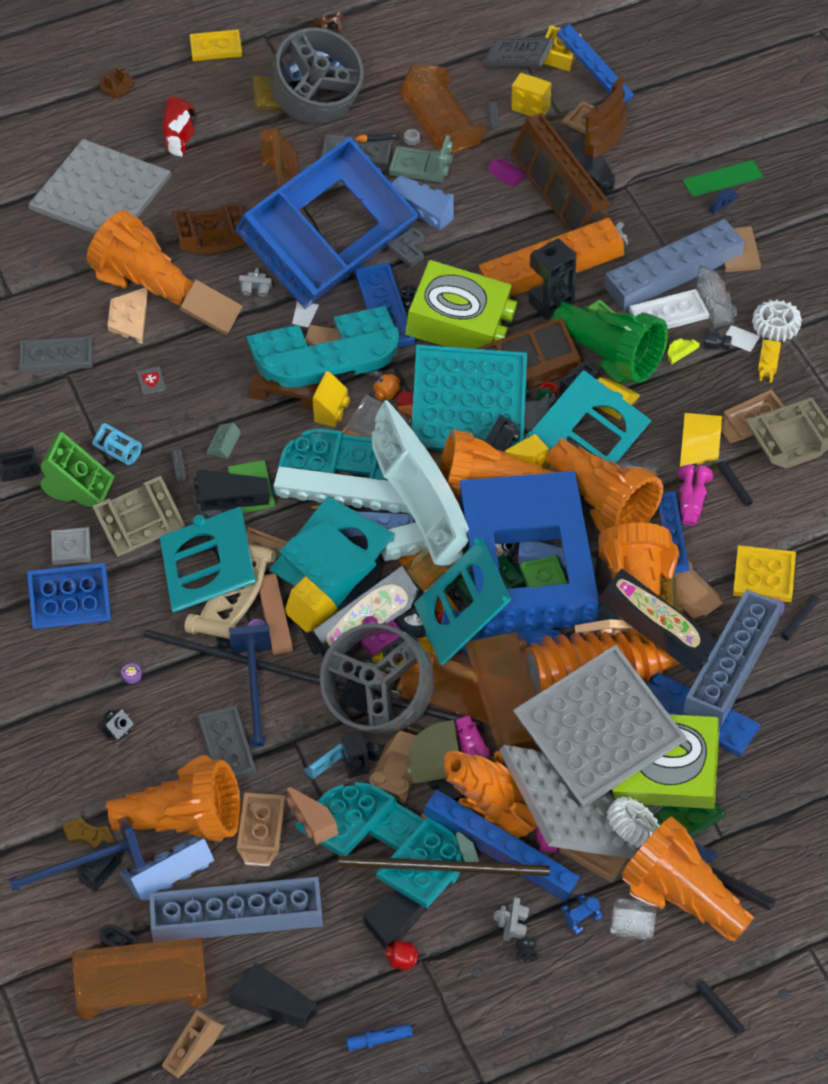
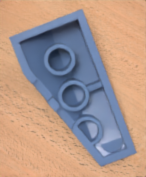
(540, 549)

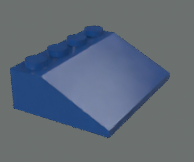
(69, 596)

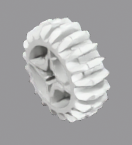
(777, 317)
(631, 820)

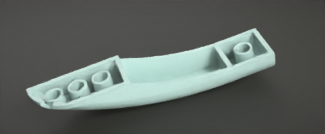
(419, 485)

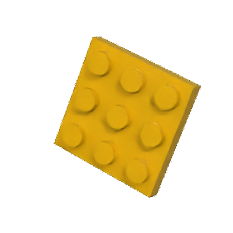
(765, 572)

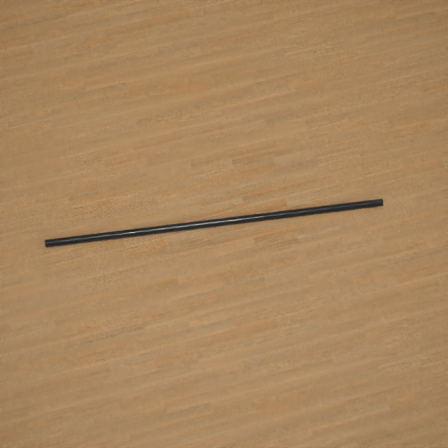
(286, 671)

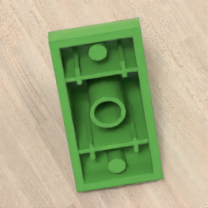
(73, 473)

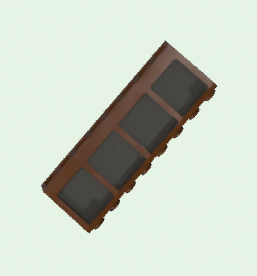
(558, 175)
(548, 351)

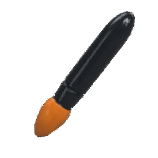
(375, 137)

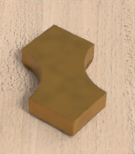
(80, 832)

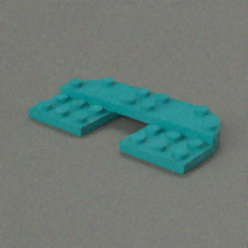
(365, 345)
(330, 452)
(373, 811)

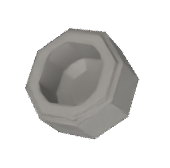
(411, 137)

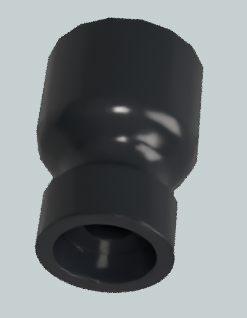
(714, 340)

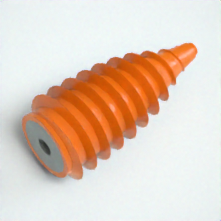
(558, 658)

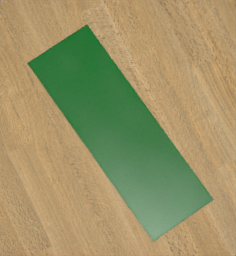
(722, 178)

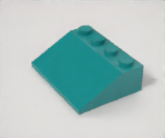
(327, 560)

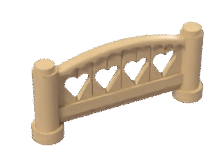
(210, 622)

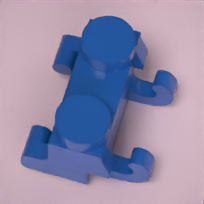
(581, 912)

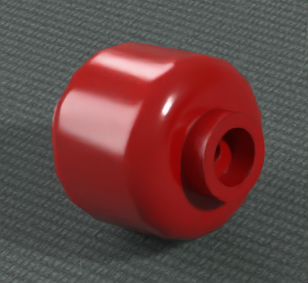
(401, 955)

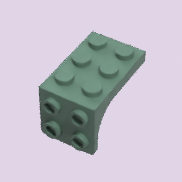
(422, 163)

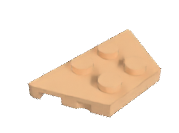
(128, 314)
(609, 626)

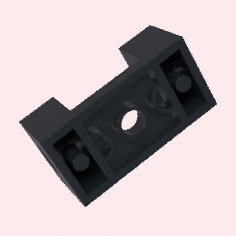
(557, 267)

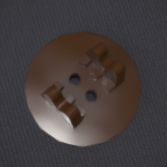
(333, 18)
(116, 83)

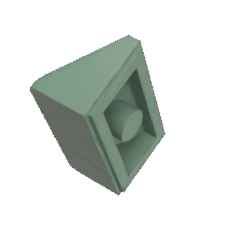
(224, 440)
(467, 848)

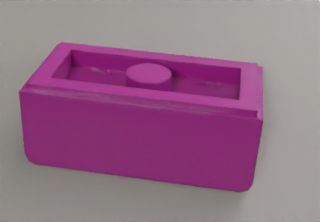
(506, 172)

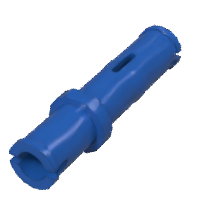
(369, 1039)

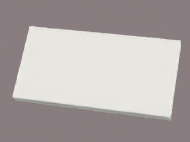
(674, 309)

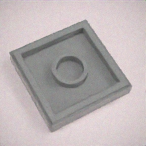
(70, 546)

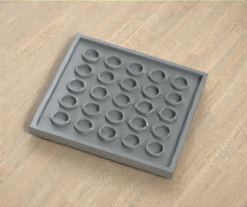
(96, 185)
(599, 725)
(557, 810)

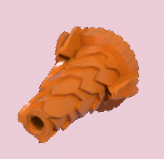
(129, 251)
(475, 459)
(614, 491)
(641, 551)
(490, 791)
(200, 802)
(674, 871)

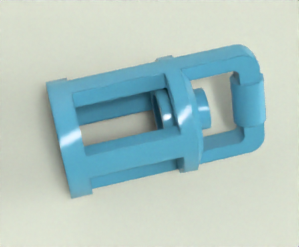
(113, 442)

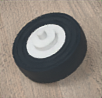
(411, 624)

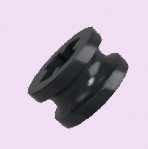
(374, 751)

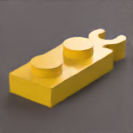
(769, 359)

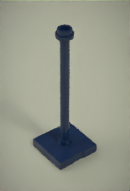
(249, 640)
(127, 844)

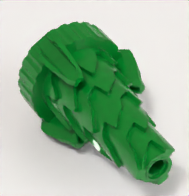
(626, 342)

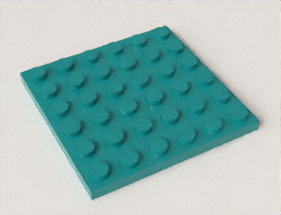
(466, 392)

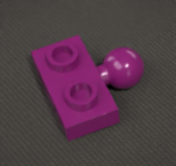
(375, 643)

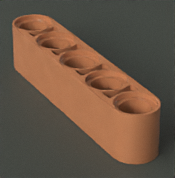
(275, 615)

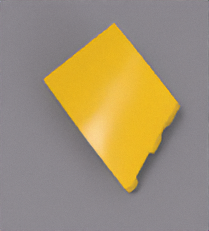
(700, 438)

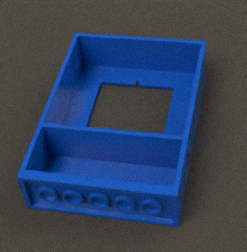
(295, 248)
(526, 511)

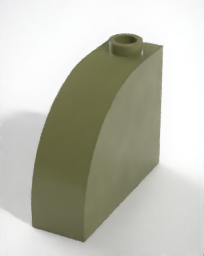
(428, 751)

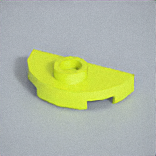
(681, 348)

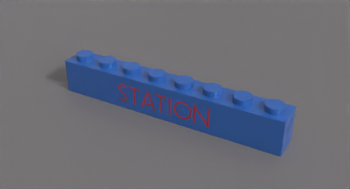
(499, 843)

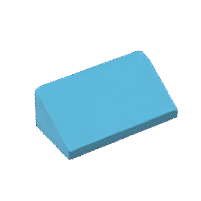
(324, 762)

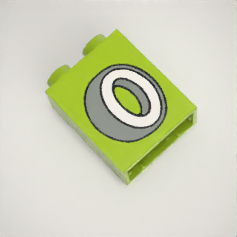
(459, 308)
(684, 774)

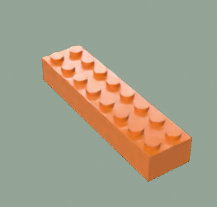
(591, 243)

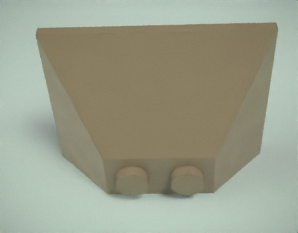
(791, 433)
(138, 516)

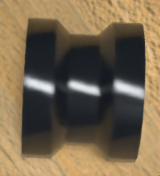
(407, 295)
(526, 950)

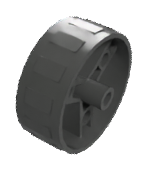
(320, 75)
(375, 678)

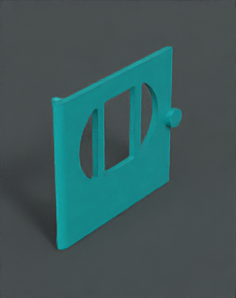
(579, 400)
(341, 518)
(234, 554)
(493, 598)

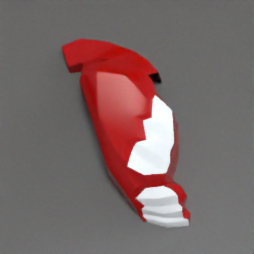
(177, 125)

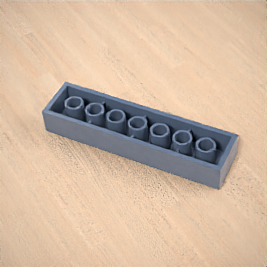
(673, 264)
(733, 657)
(235, 909)

